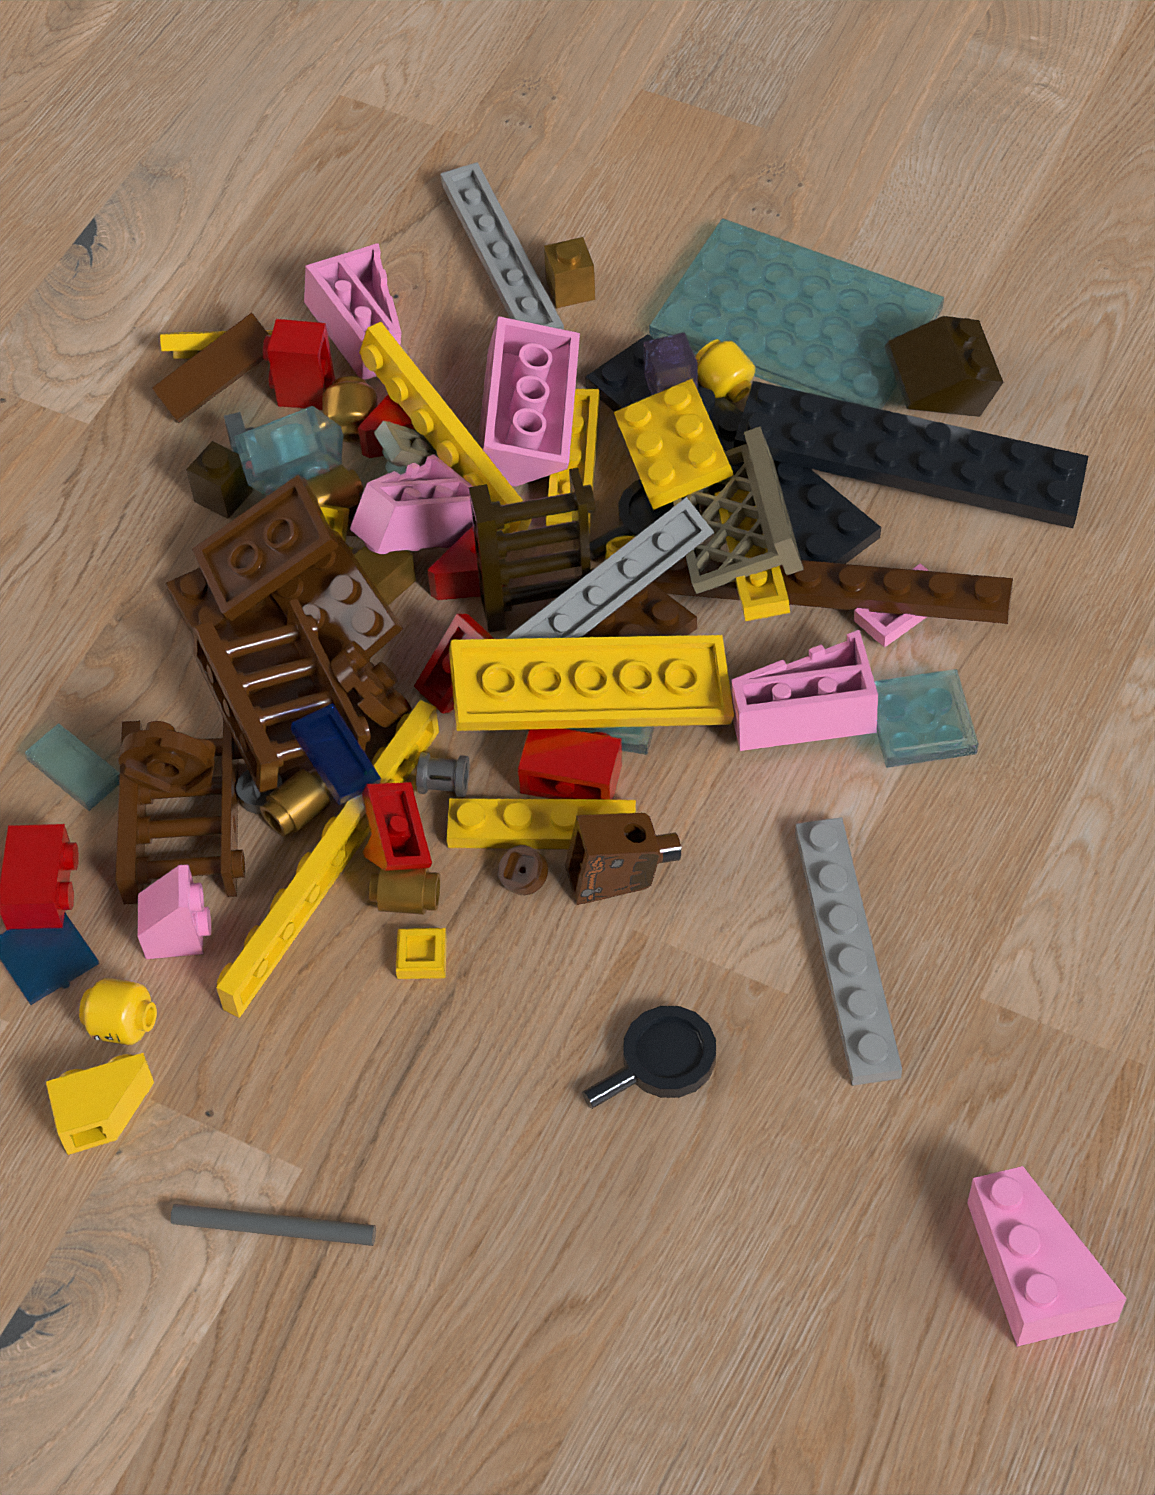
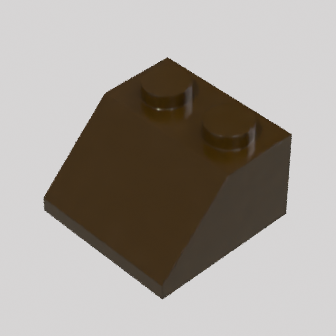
(945, 367)

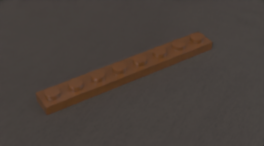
(872, 588)

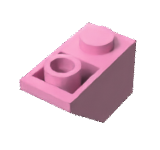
(173, 916)

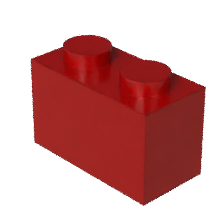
(299, 363)
(570, 764)
(37, 876)

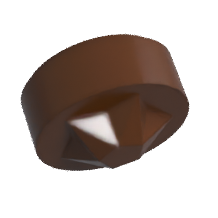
(523, 870)

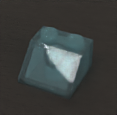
(290, 446)

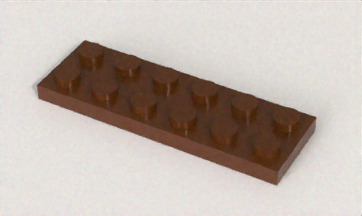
(198, 606)

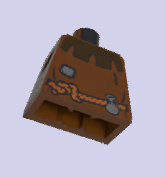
(616, 855)

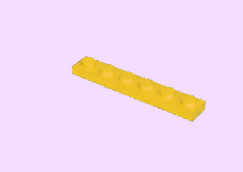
(434, 418)

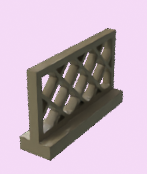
(769, 512)

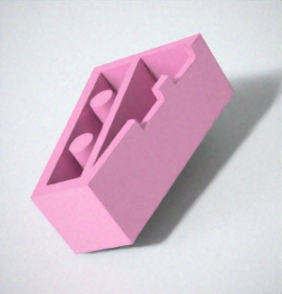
(349, 297)
(1038, 1261)

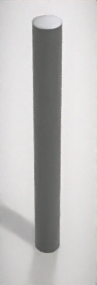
(273, 1224)

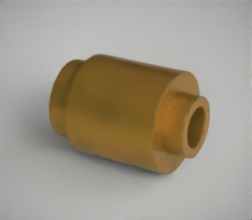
(337, 487)
(296, 802)
(405, 890)

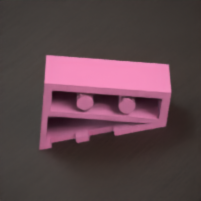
(414, 509)
(807, 699)

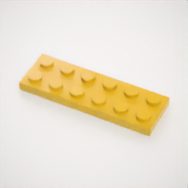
(590, 682)

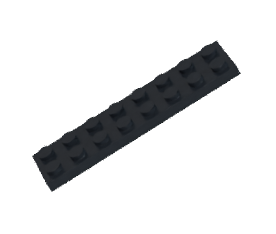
(916, 454)
(821, 518)

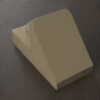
(402, 446)

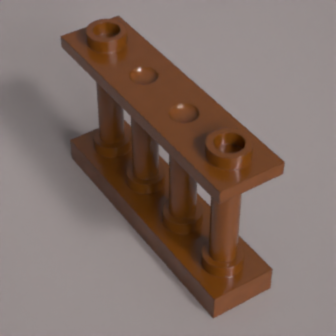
(249, 722)
(137, 829)

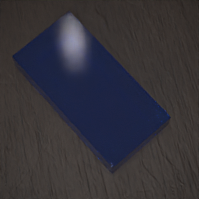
(335, 753)

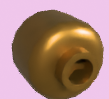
(349, 404)

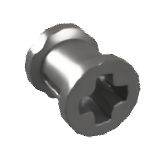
(442, 774)

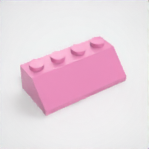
(528, 399)

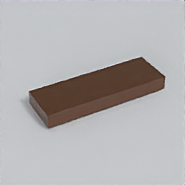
(213, 368)

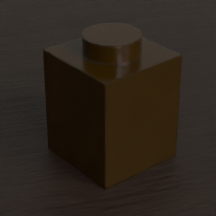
(218, 480)

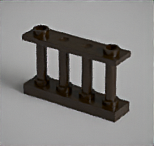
(493, 545)

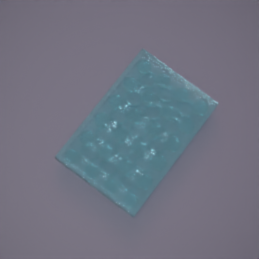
(795, 313)

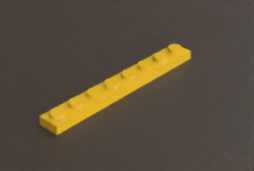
(320, 869)

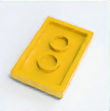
(673, 444)

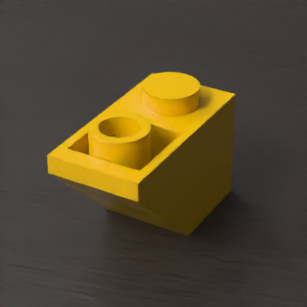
(98, 1102)

